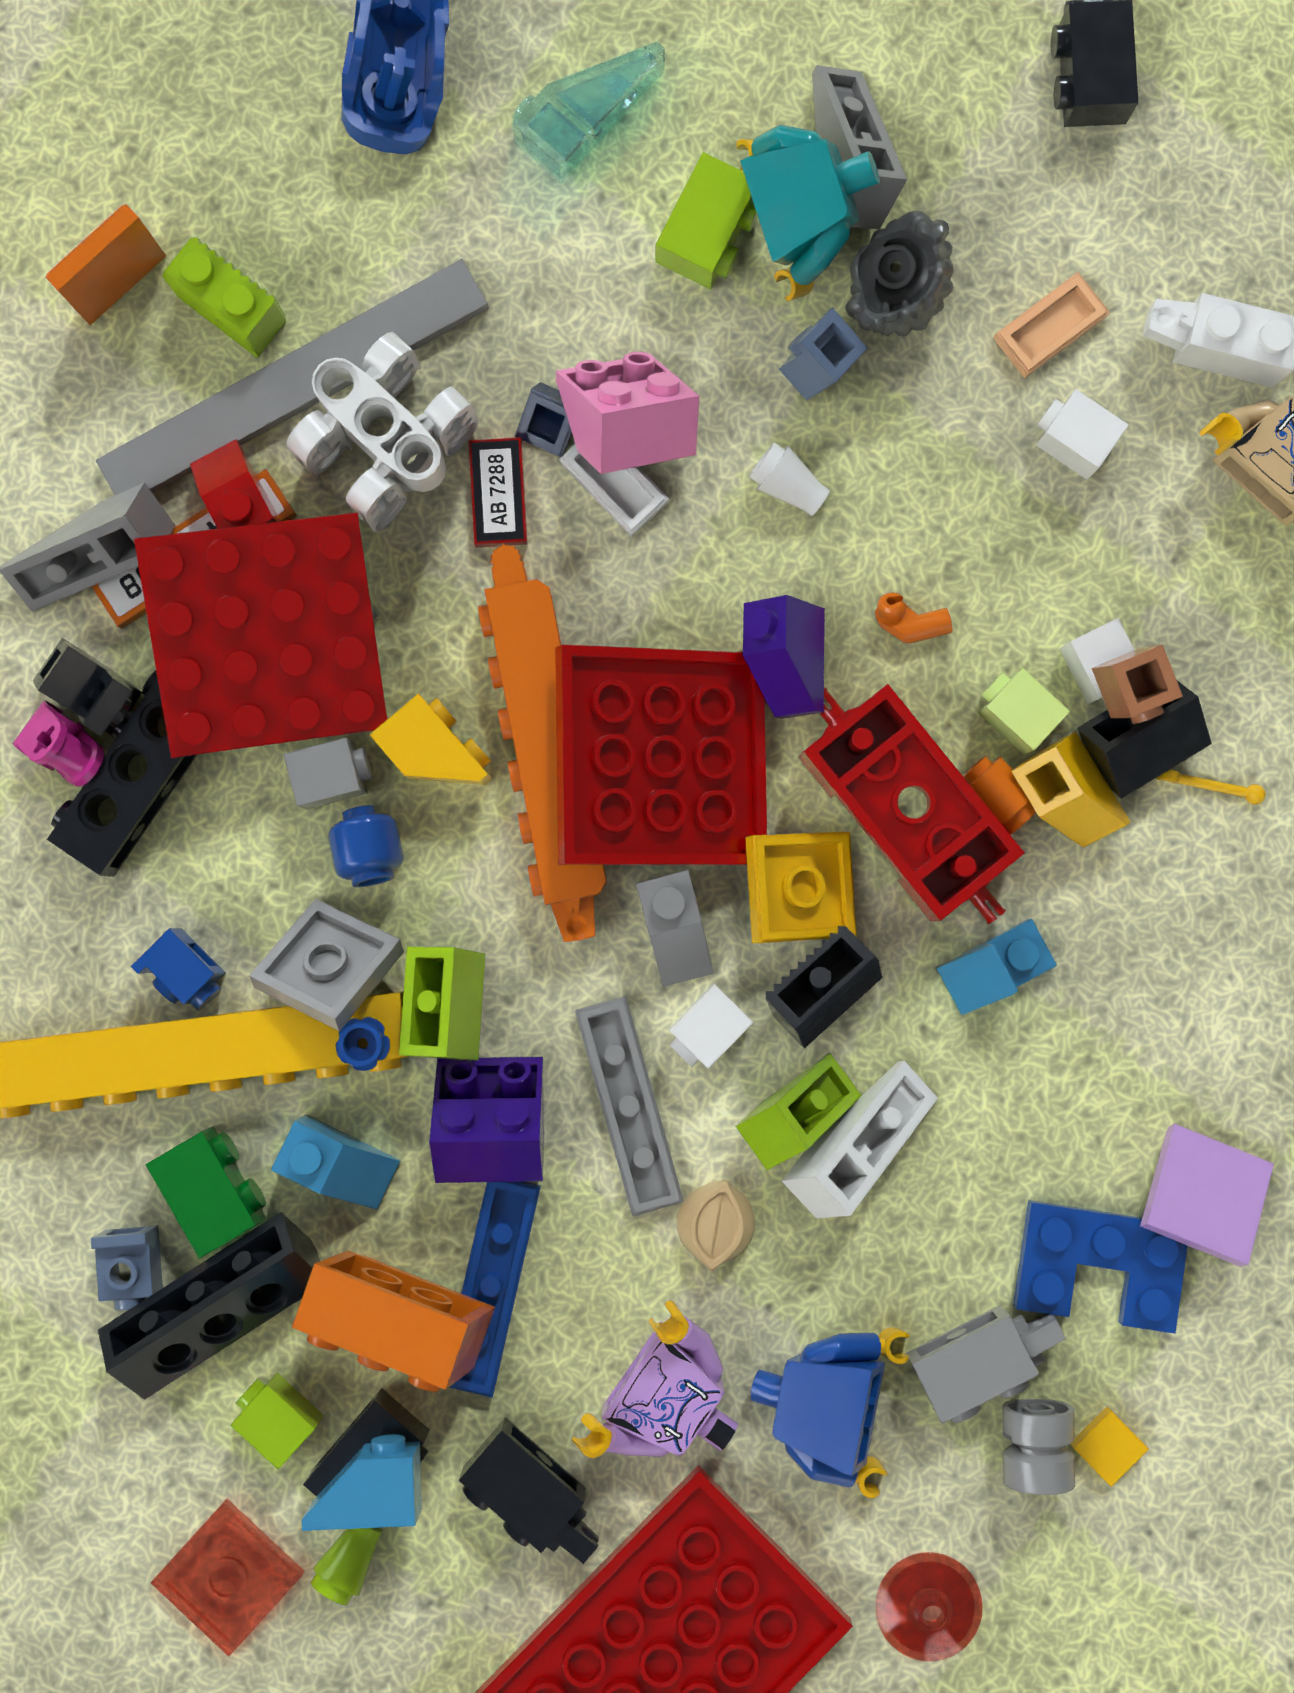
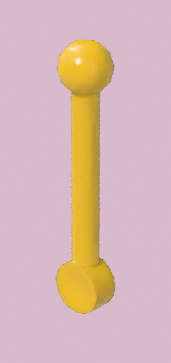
(1253, 794)

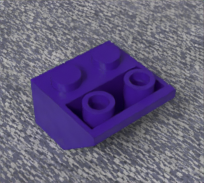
(488, 1120)

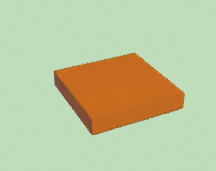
(106, 264)

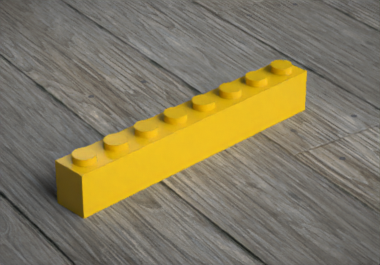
(180, 1054)

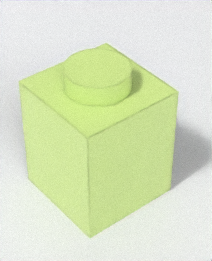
(1022, 710)

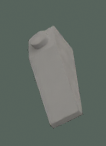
(852, 122)
(87, 548)

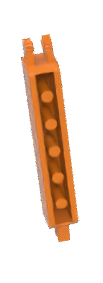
(525, 639)

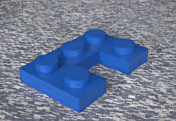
(1066, 1236)

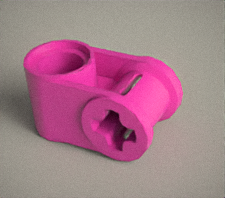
(60, 745)

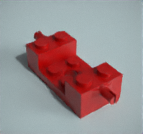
(947, 851)

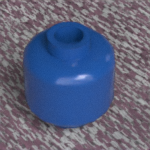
(365, 847)

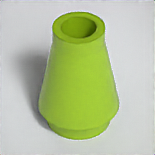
(345, 1564)

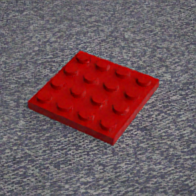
(262, 633)
(658, 756)

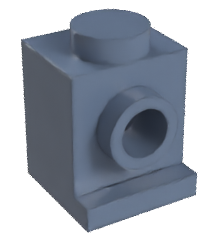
(822, 354)
(137, 1249)

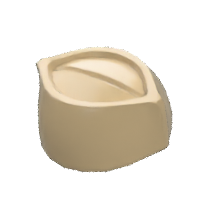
(716, 1223)

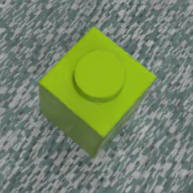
(275, 1419)

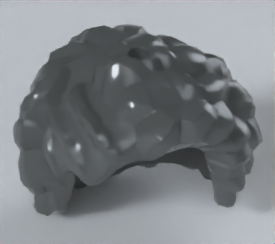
(905, 298)

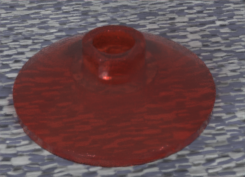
(924, 1582)

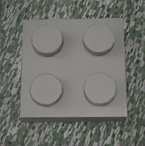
(327, 964)

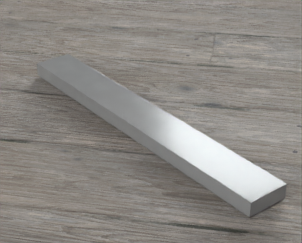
(286, 384)

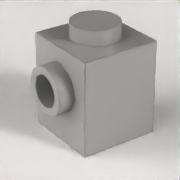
(328, 773)

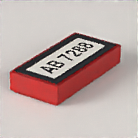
(498, 492)

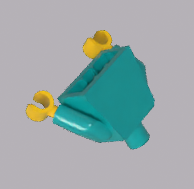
(804, 199)

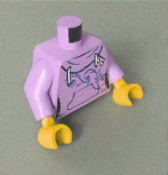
(664, 1396)

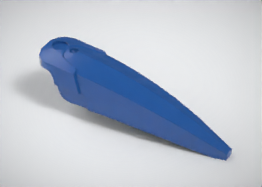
(394, 73)

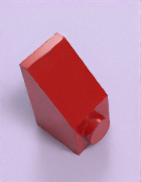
(232, 488)

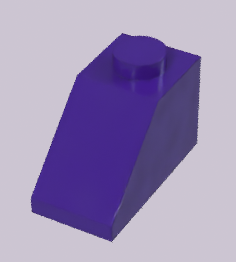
(786, 653)

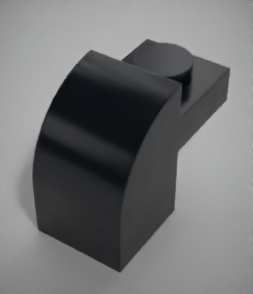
(86, 687)

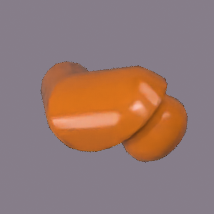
(906, 624)

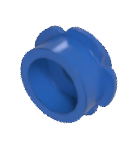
(349, 1050)

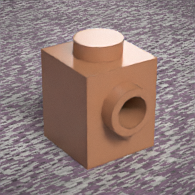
(1137, 684)

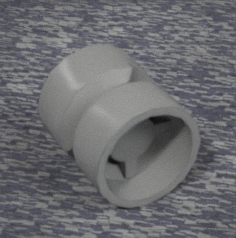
(1038, 1452)

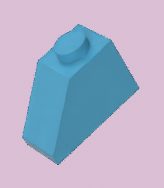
(335, 1163)
(372, 1489)

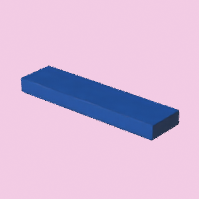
(496, 1271)

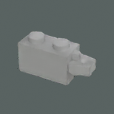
(982, 1361)

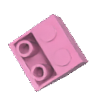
(628, 412)

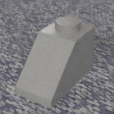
(675, 928)

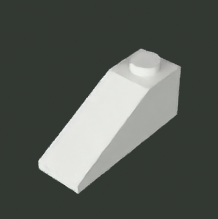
(860, 1144)

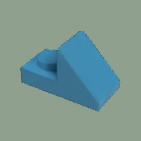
(996, 967)

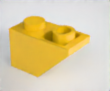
(426, 748)
(1070, 791)

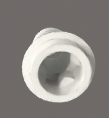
(788, 479)

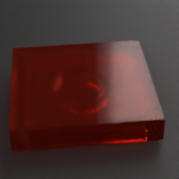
(227, 1577)

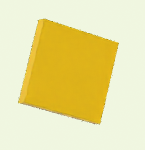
(800, 886)

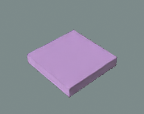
(1207, 1195)

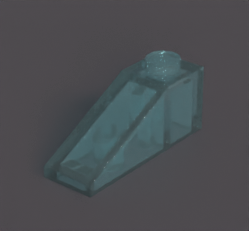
(580, 109)

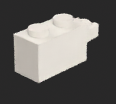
(1225, 337)

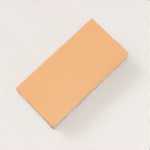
(1051, 325)

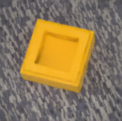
(1109, 1446)

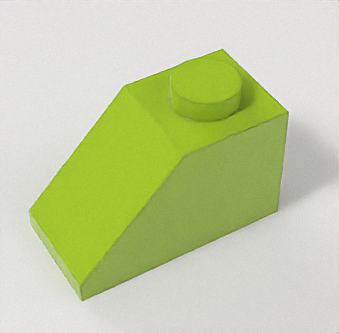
(798, 1112)

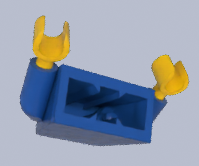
(830, 1405)

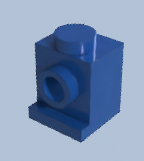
(181, 969)

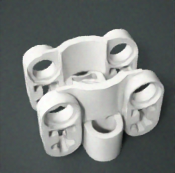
(384, 374)

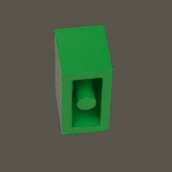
(208, 1190)

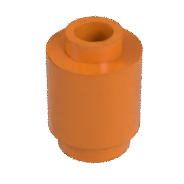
(1000, 792)

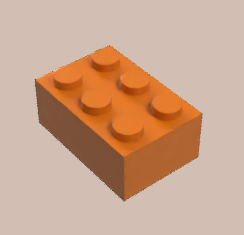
(393, 1320)

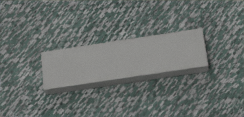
(629, 1106)

